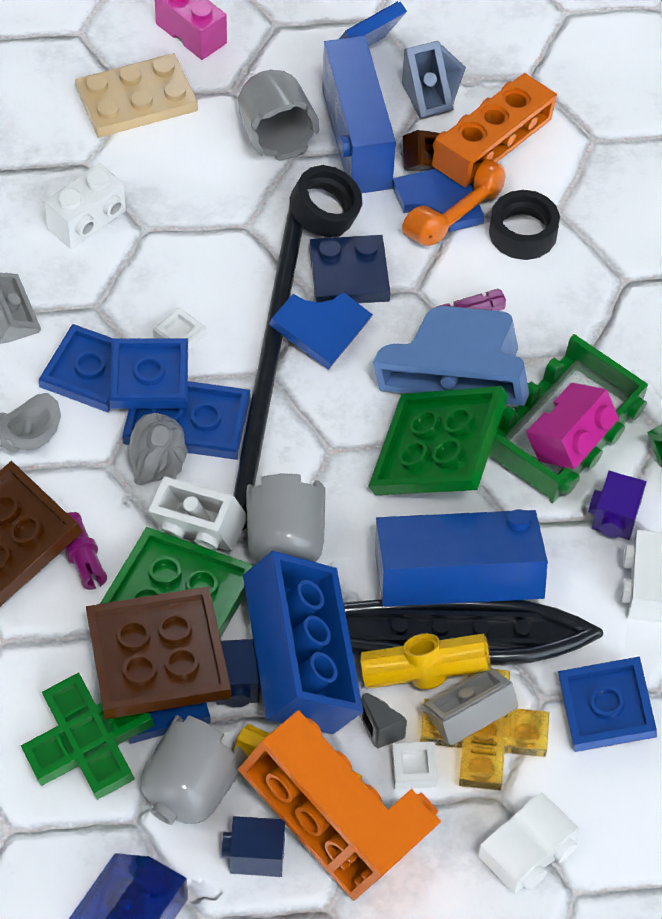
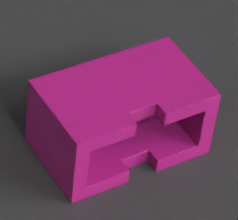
(195, 22)
(574, 426)

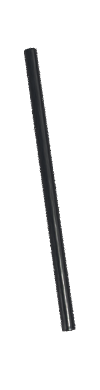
(267, 363)

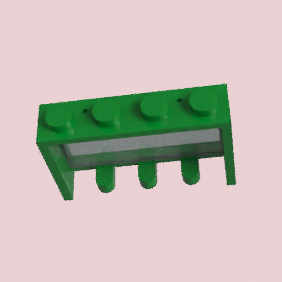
(582, 366)

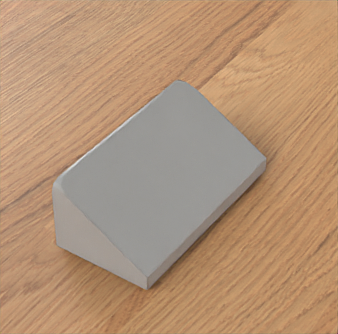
(16, 312)
(471, 705)

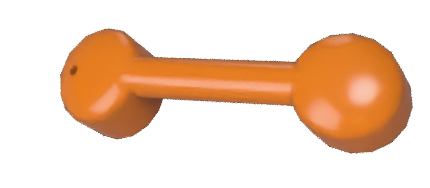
(430, 226)

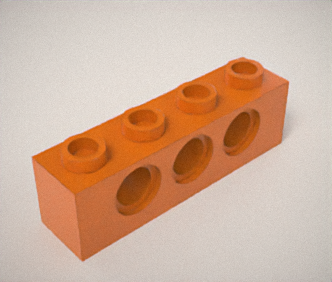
(493, 128)

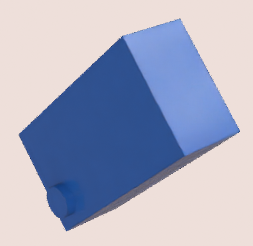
(358, 113)
(460, 558)
(302, 641)

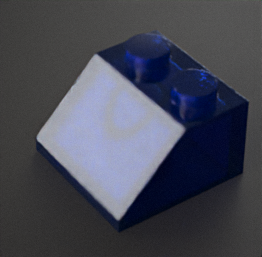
(134, 890)

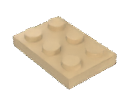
(136, 95)

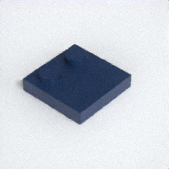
(350, 266)

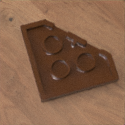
(30, 530)

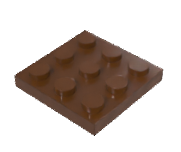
(157, 652)

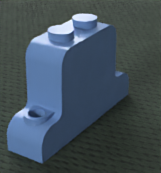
(456, 352)

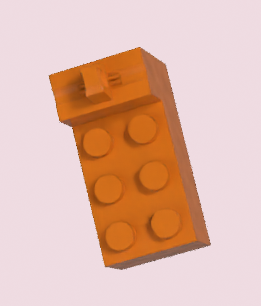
(332, 807)

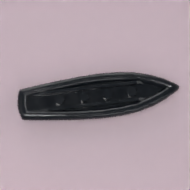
(513, 629)

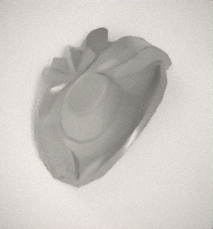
(30, 424)
(156, 448)

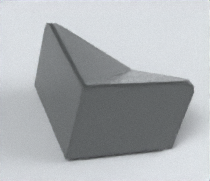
(381, 721)

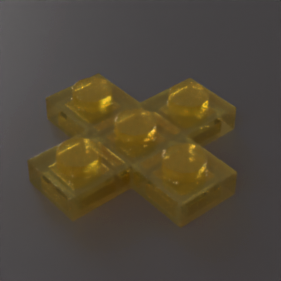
(483, 751)

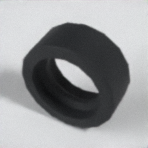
(525, 203)
(311, 216)

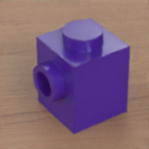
(617, 505)

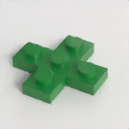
(83, 739)

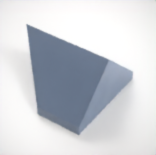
(431, 78)

